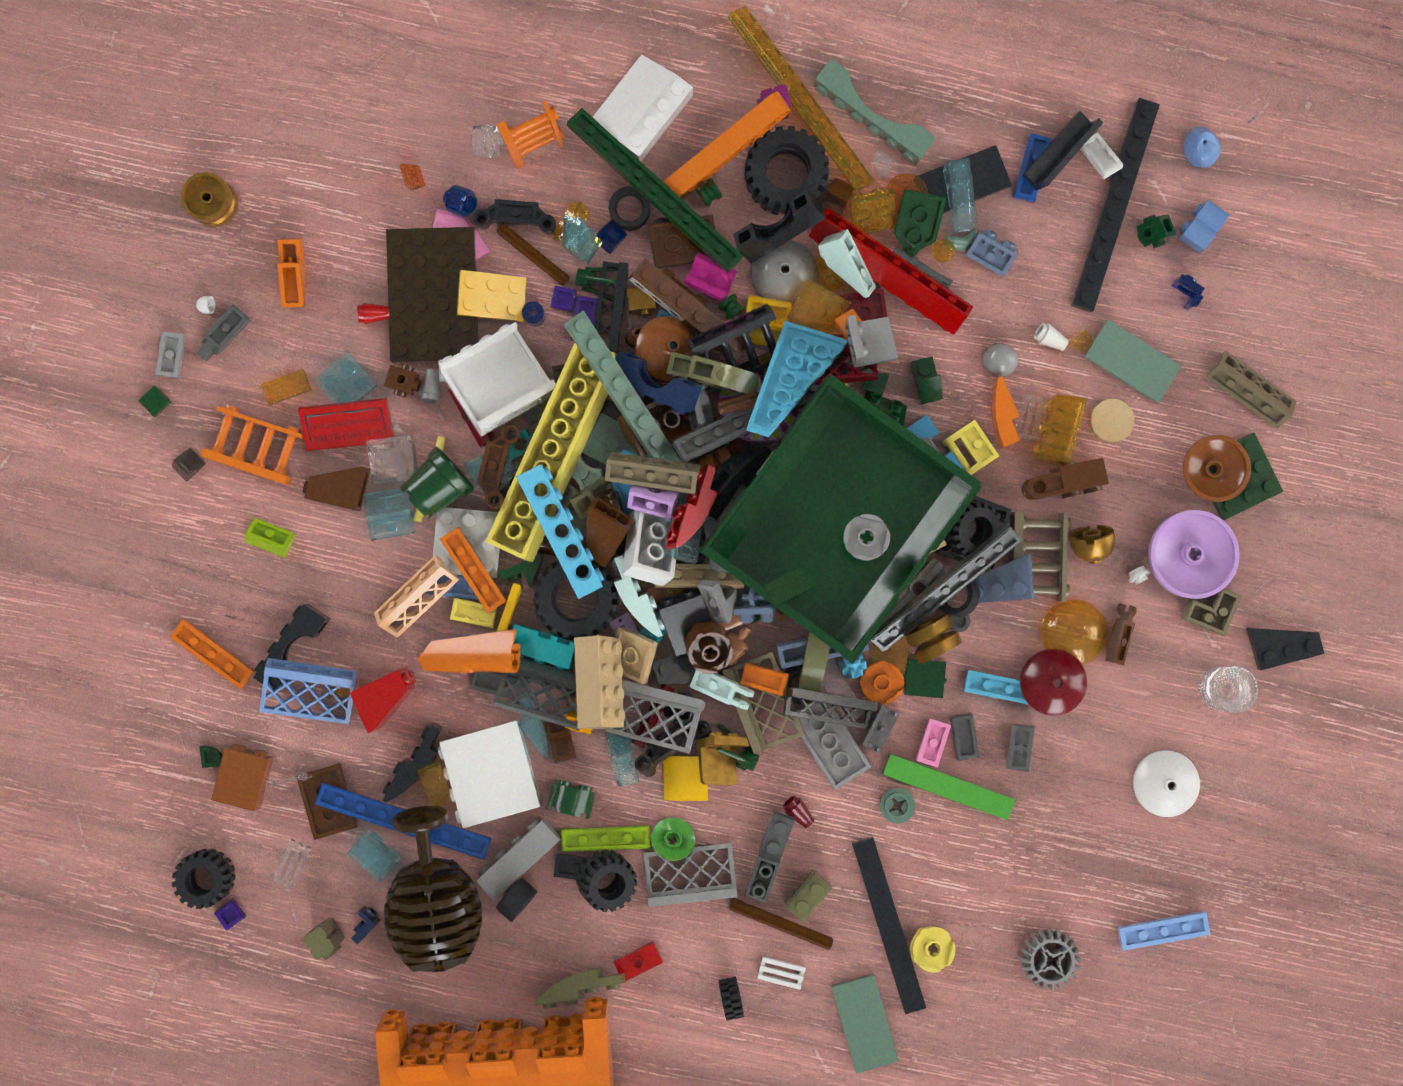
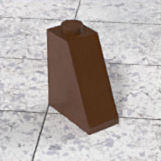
(339, 488)
(605, 530)

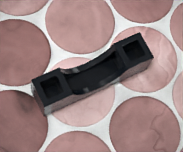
(758, 240)
(306, 622)

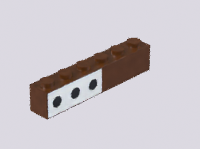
(679, 302)

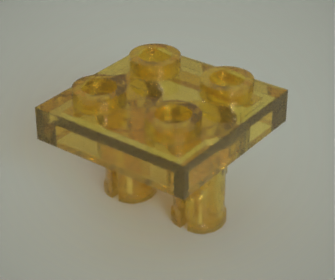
(873, 210)

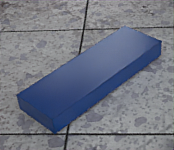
(1034, 148)

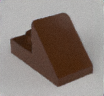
(837, 196)

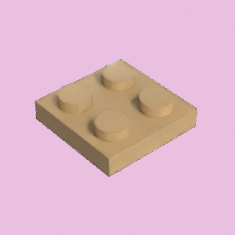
(636, 654)

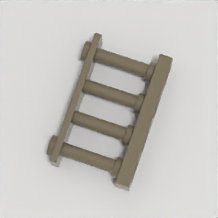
(1063, 525)

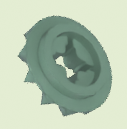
(907, 806)

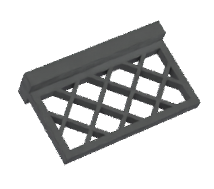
(548, 679)

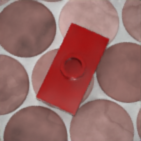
(638, 961)

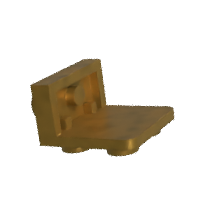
(715, 766)

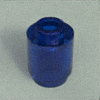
(536, 320)

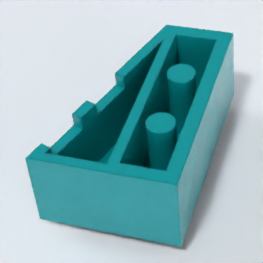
(545, 647)

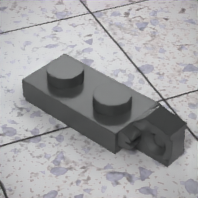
(223, 332)

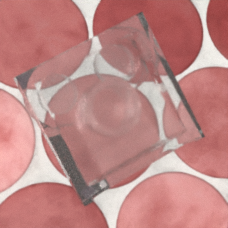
(392, 459)

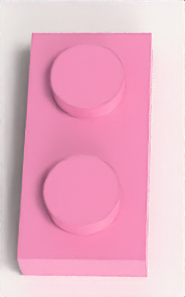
(933, 742)

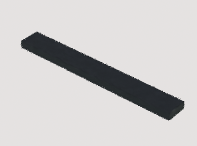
(889, 925)

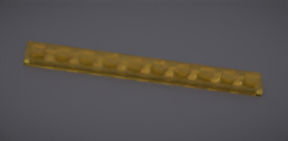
(801, 98)

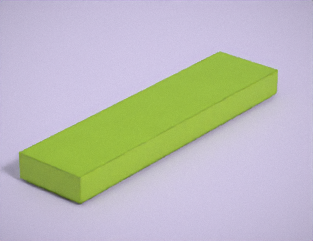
(605, 838)

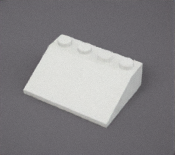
(643, 106)

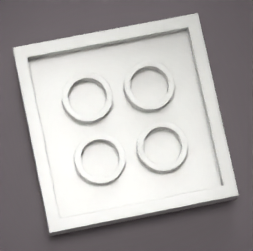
(476, 528)

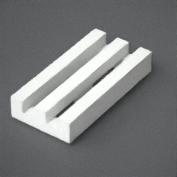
(799, 977)

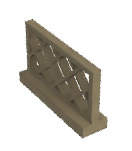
(748, 717)

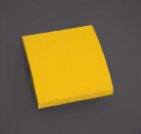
(781, 311)
(682, 779)

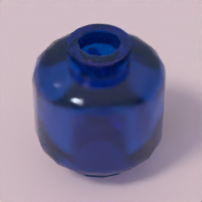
(460, 200)

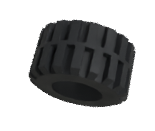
(986, 522)
(186, 883)
(617, 892)

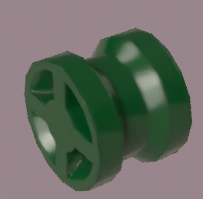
(708, 192)
(731, 307)

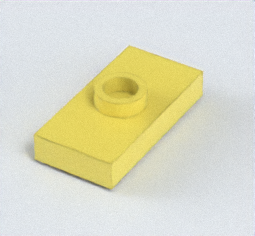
(472, 613)

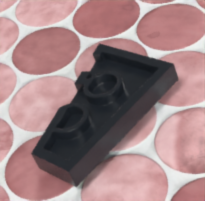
(1282, 647)
(675, 670)

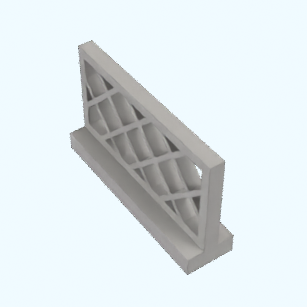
(665, 699)
(692, 894)

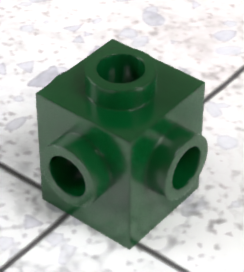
(1155, 230)

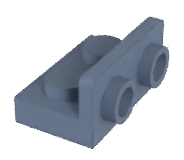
(993, 252)

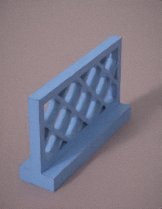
(315, 675)

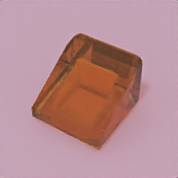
(412, 176)

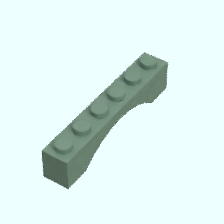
(909, 139)

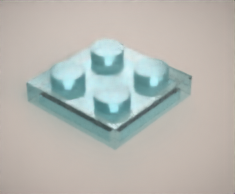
(345, 380)

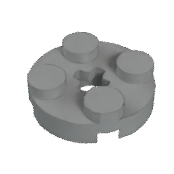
(877, 530)

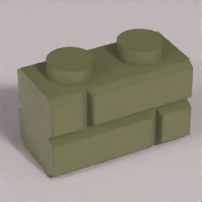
(808, 895)
(324, 939)

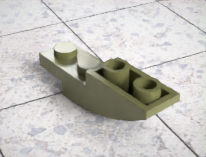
(712, 373)
(572, 987)

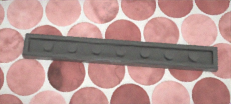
(946, 587)

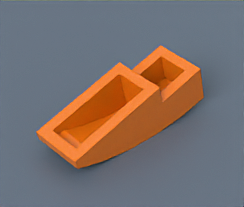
(291, 272)
(1003, 413)

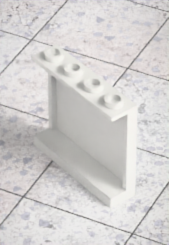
(496, 379)
(490, 774)

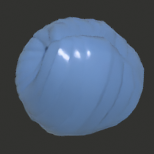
(1201, 147)

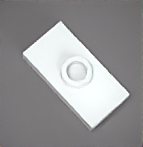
(1101, 156)

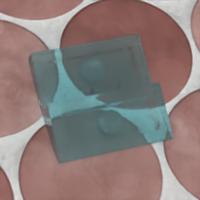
(388, 514)

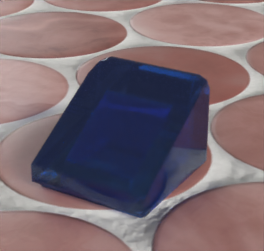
(611, 236)

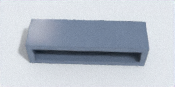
(792, 652)

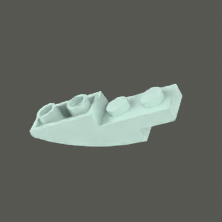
(640, 605)

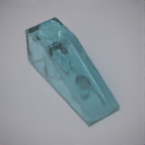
(960, 194)

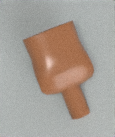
(738, 643)

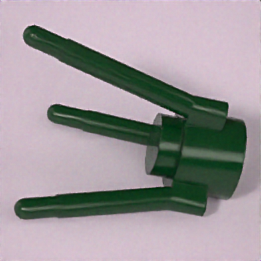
(587, 278)
(745, 759)

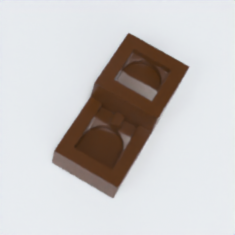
(560, 742)

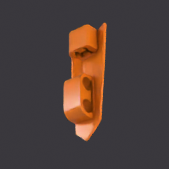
(473, 653)

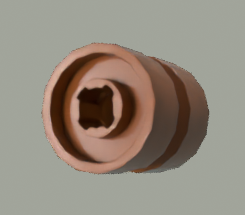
(716, 460)

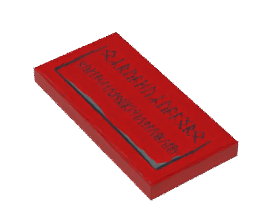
(345, 423)

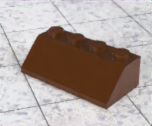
(671, 424)

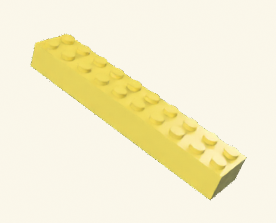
(554, 445)

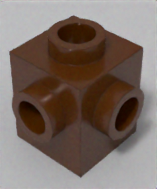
(396, 376)

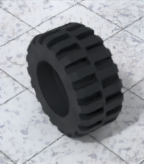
(778, 143)
(569, 628)

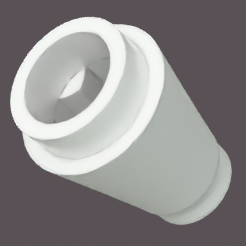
(1050, 337)

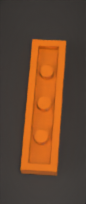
(473, 570)
(212, 654)

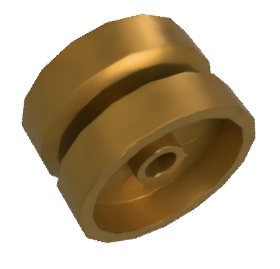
(209, 199)
(933, 638)

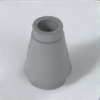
(430, 387)

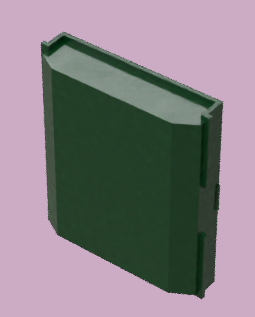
(831, 467)

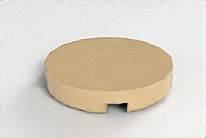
(1111, 420)

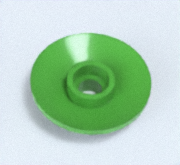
(673, 829)

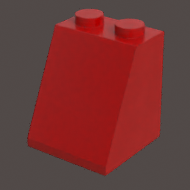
(382, 697)

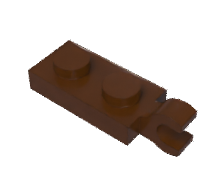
(1121, 635)

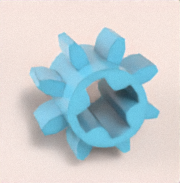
(853, 670)

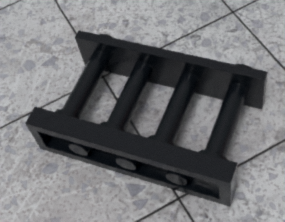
(737, 327)

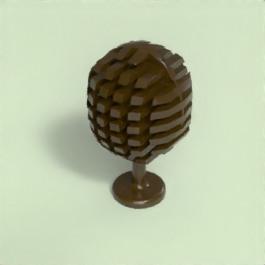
(432, 903)

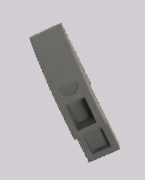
(769, 856)

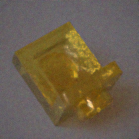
(827, 276)

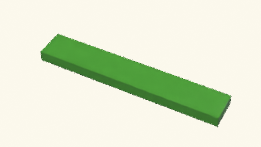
(948, 786)

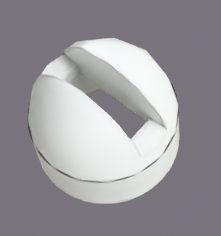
(206, 304)

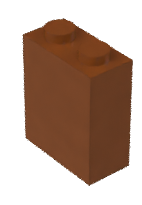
(242, 777)

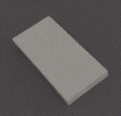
(833, 747)

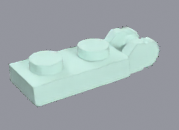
(721, 688)

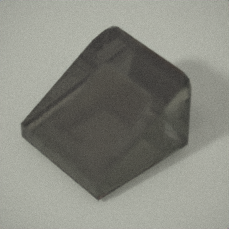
(187, 464)

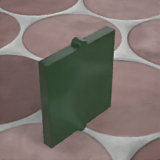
(925, 678)

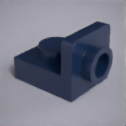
(363, 927)

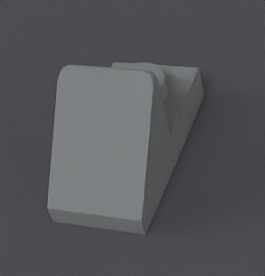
(718, 600)

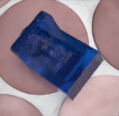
(1188, 286)

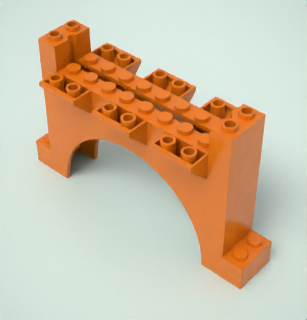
(499, 1053)

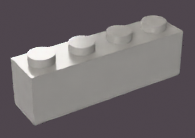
(518, 859)

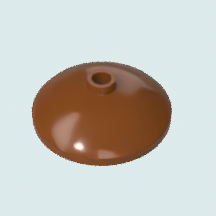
(654, 344)
(1230, 464)

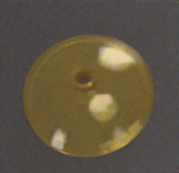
(1064, 619)

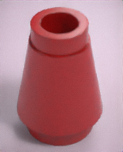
(372, 313)

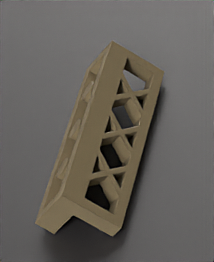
(1251, 391)
(652, 472)

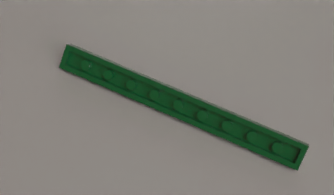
(654, 190)

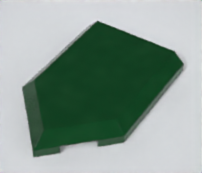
(918, 220)

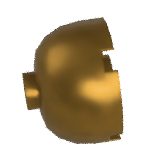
(1093, 544)

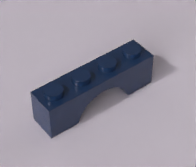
(679, 393)

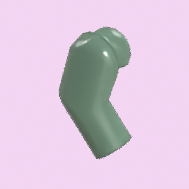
(961, 243)

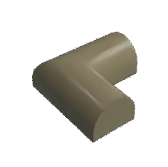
(1213, 618)

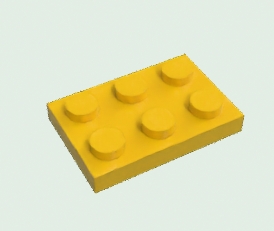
(491, 296)

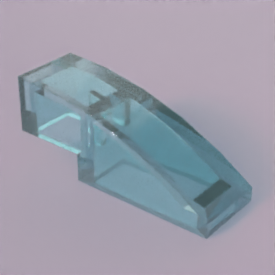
(535, 729)

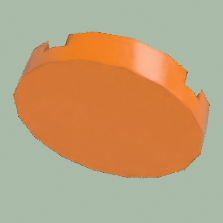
(882, 682)

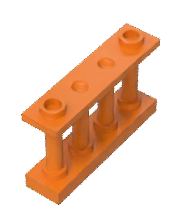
(531, 134)
(237, 459)

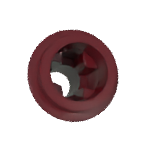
(796, 808)

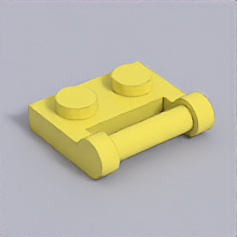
(975, 443)

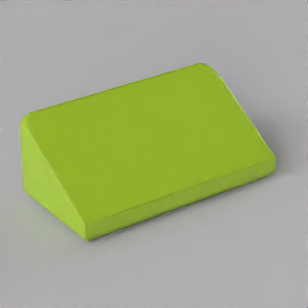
(269, 537)

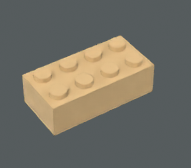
(599, 682)

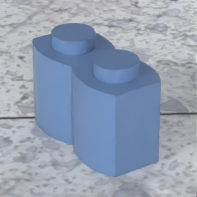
(1203, 226)

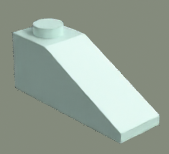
(845, 260)

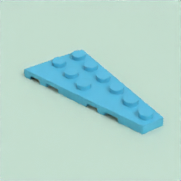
(793, 369)

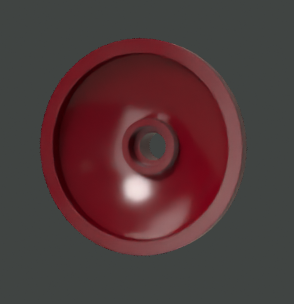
(1038, 680)

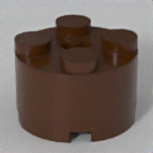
(708, 647)

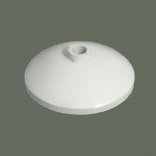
(1152, 782)

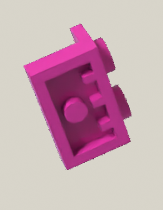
(710, 278)

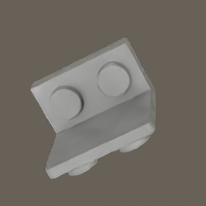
(870, 341)

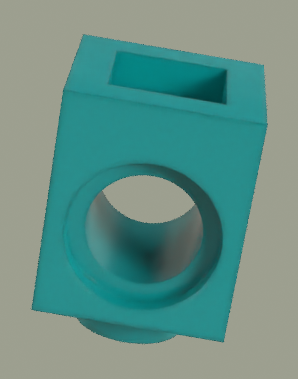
(515, 454)

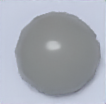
(1000, 359)

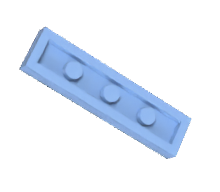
(1163, 930)

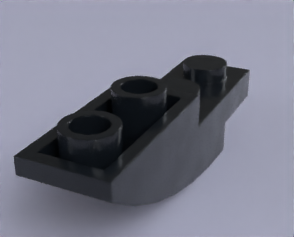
(736, 471)
(406, 772)

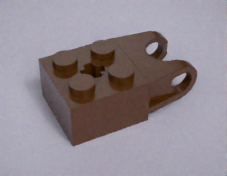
(1068, 480)

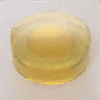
(943, 250)

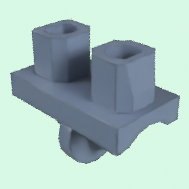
(754, 604)

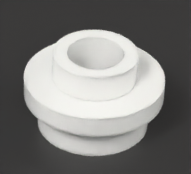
(1138, 575)

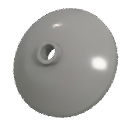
(775, 284)

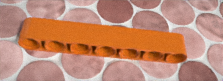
(728, 145)

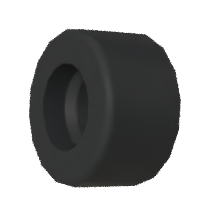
(516, 899)

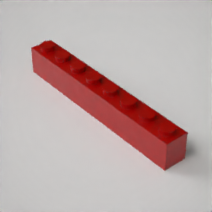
(899, 275)

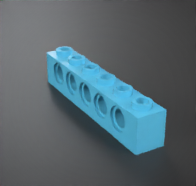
(581, 585)

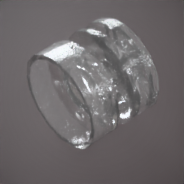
(1239, 687)

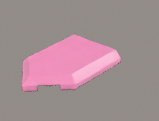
(445, 219)

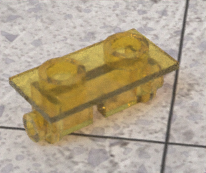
(573, 209)

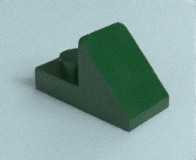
(926, 380)
(529, 569)

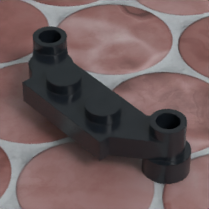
(514, 213)
(647, 763)

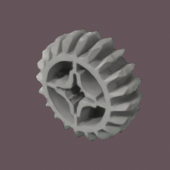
(1057, 953)

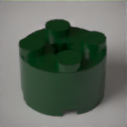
(570, 799)

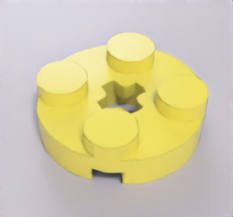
(921, 955)

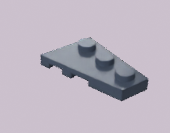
(1007, 582)

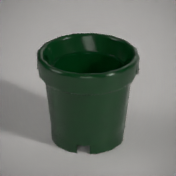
(436, 484)

